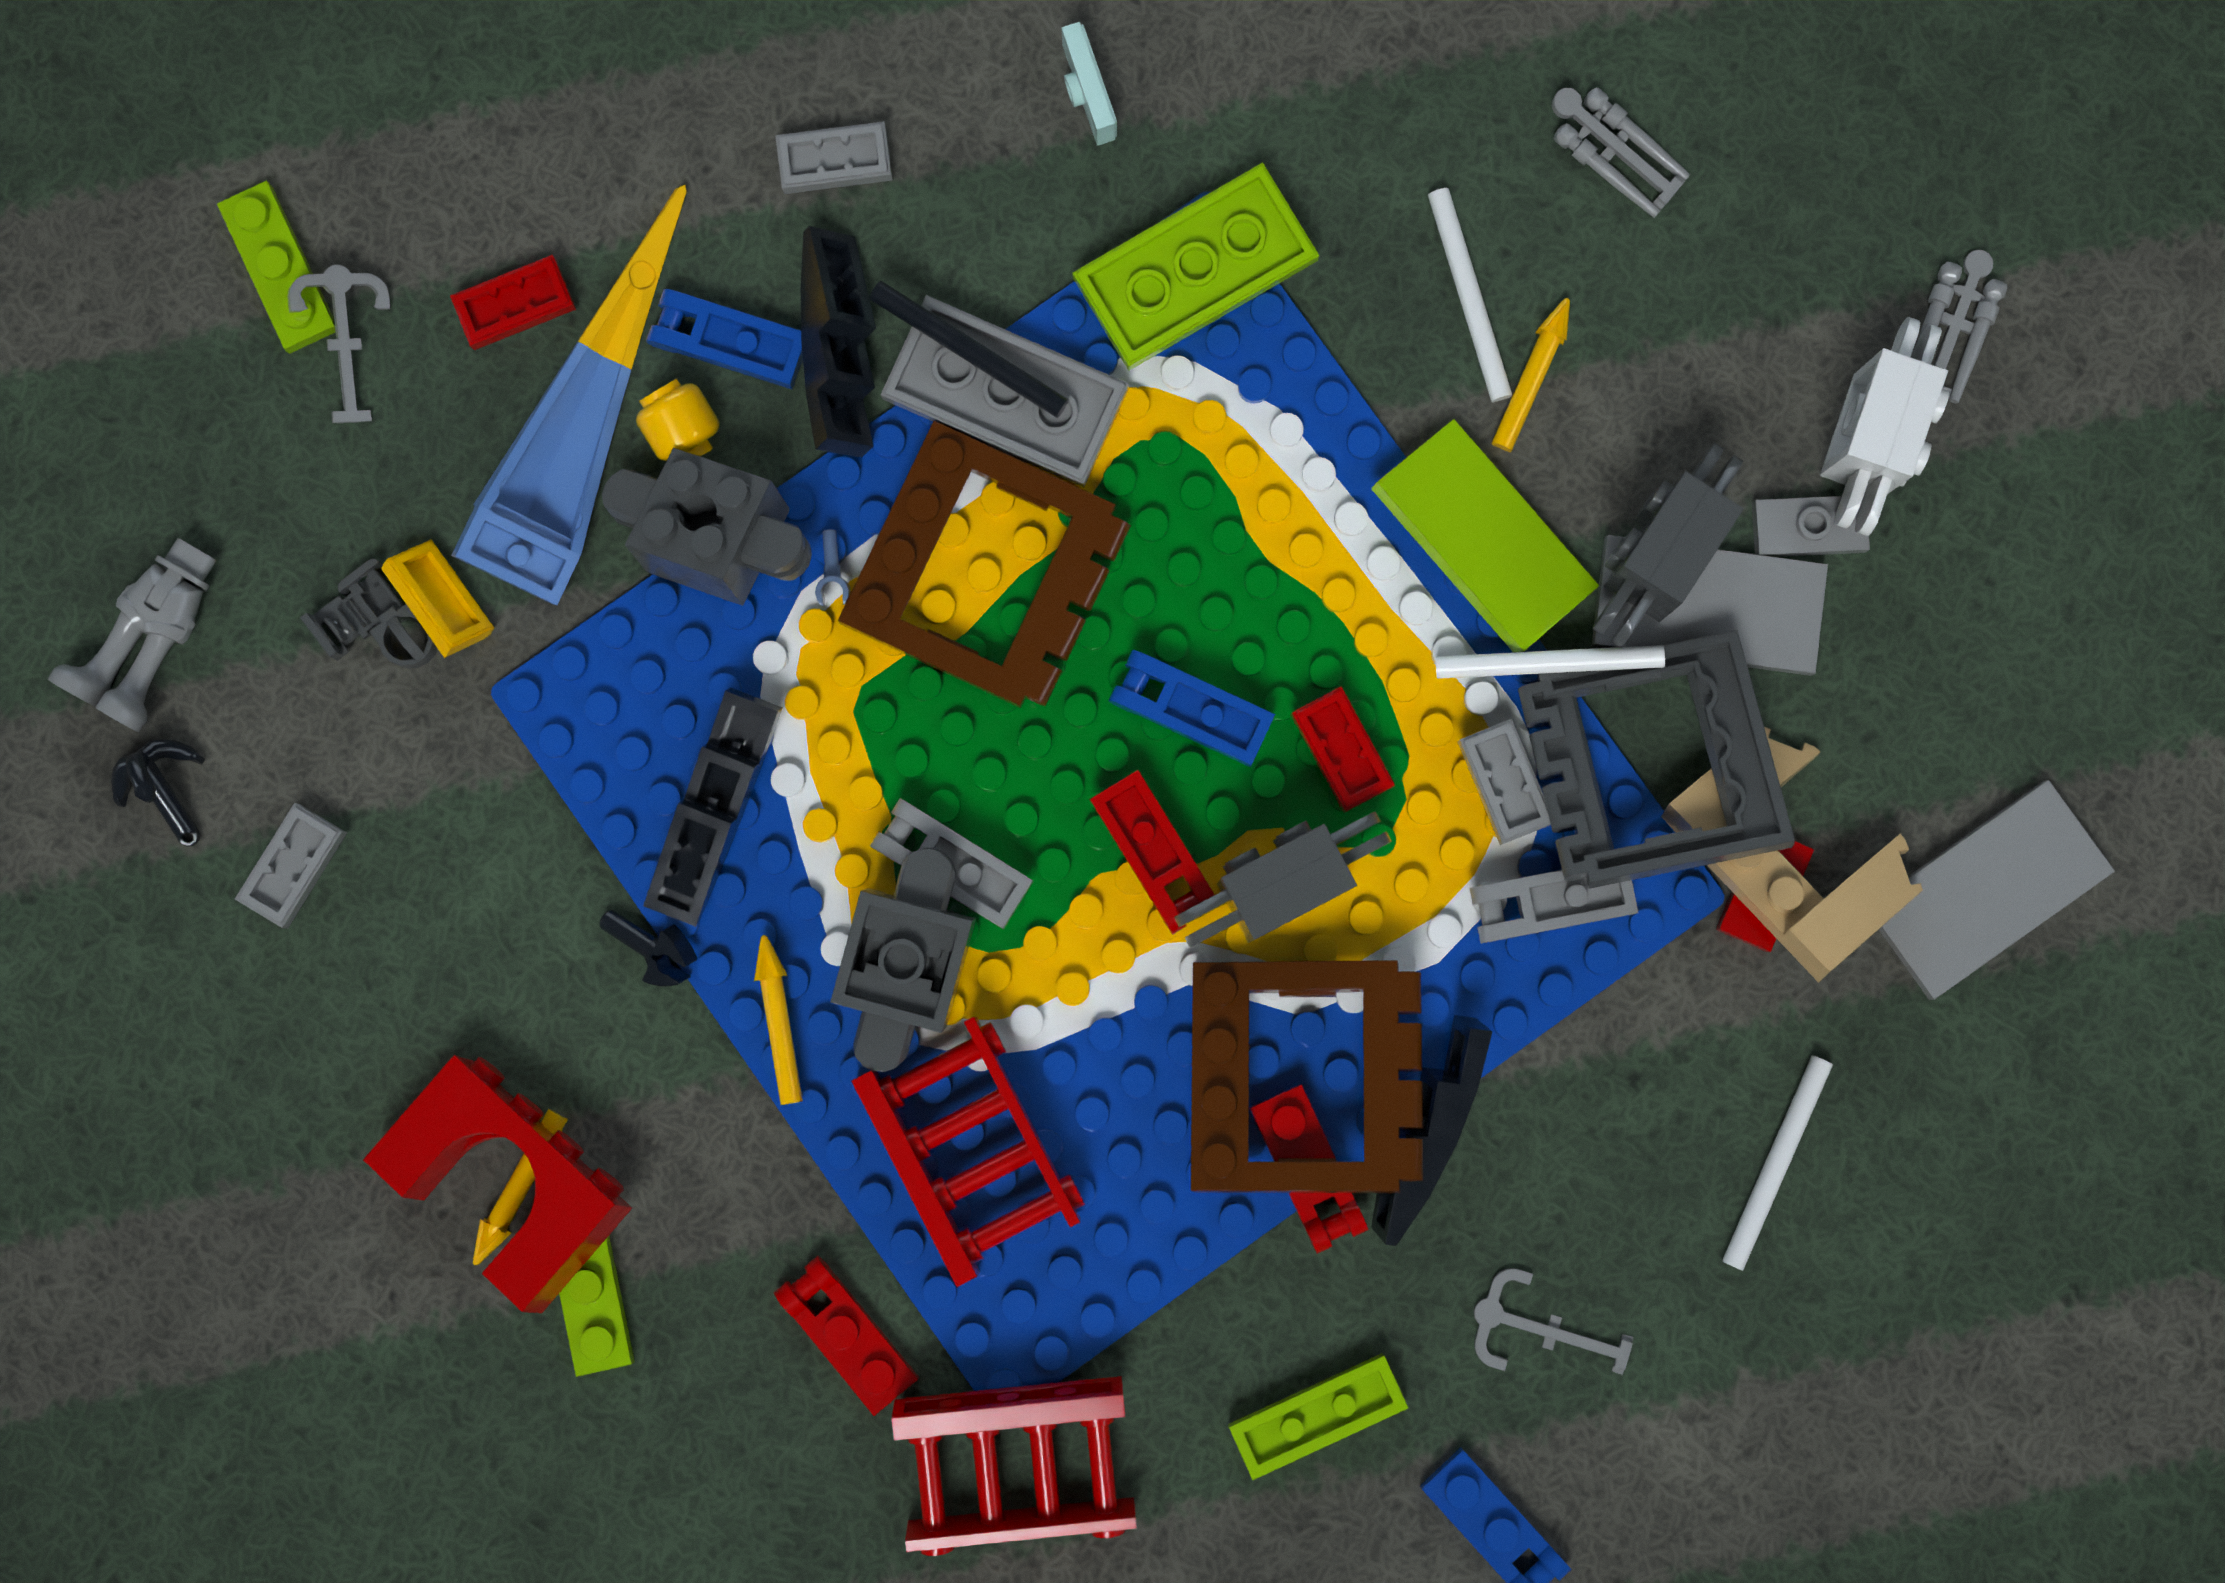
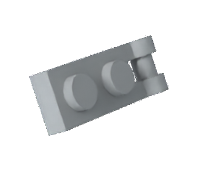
(981, 879)
(1549, 904)

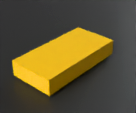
(437, 598)

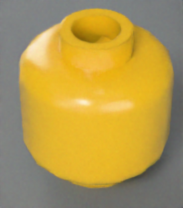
(677, 419)

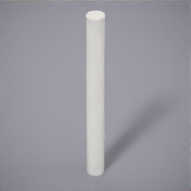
(1470, 295)
(1550, 661)
(1777, 1163)

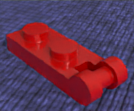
(1151, 846)
(1294, 1132)
(847, 1337)

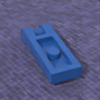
(728, 339)
(1193, 708)
(1491, 1521)

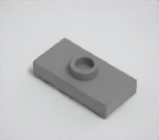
(833, 157)
(1803, 528)
(1505, 781)
(290, 866)

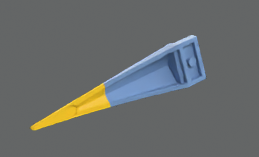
(543, 492)

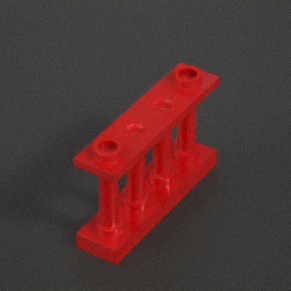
(937, 1197)
(981, 1418)

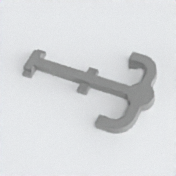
(337, 281)
(1490, 1313)

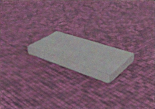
(966, 399)
(1765, 598)
(1994, 889)

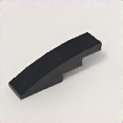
(833, 332)
(712, 807)
(1446, 1106)

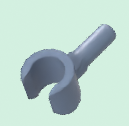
(831, 568)

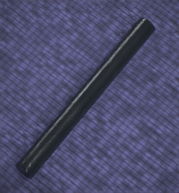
(969, 349)

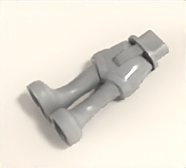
(158, 605)

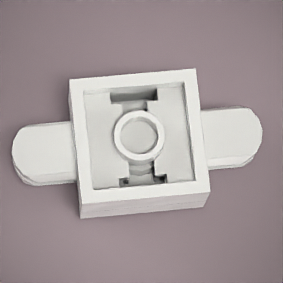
(1886, 425)

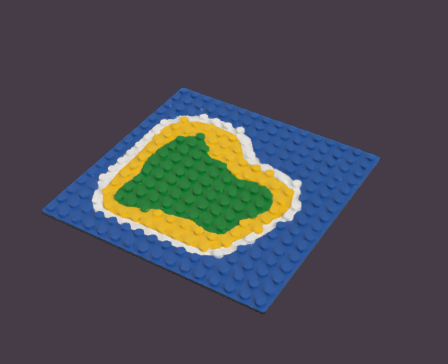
(1243, 566)

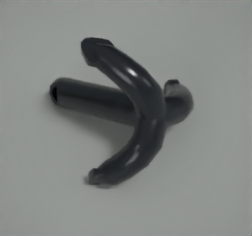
(152, 786)

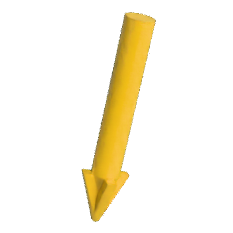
(1551, 334)
(770, 973)
(494, 1228)

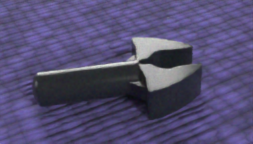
(654, 949)

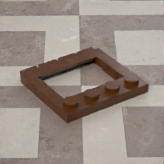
(911, 537)
(1222, 1077)

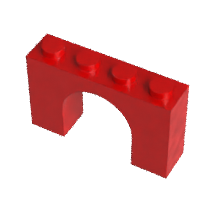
(571, 1203)

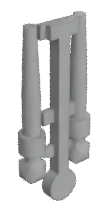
(1568, 104)
(1976, 266)

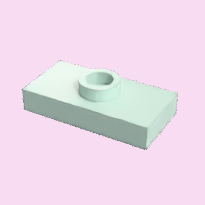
(1086, 84)

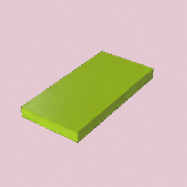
(1195, 266)
(1485, 537)

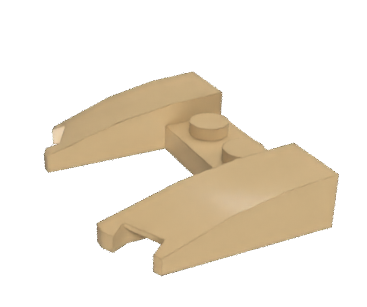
(1810, 927)

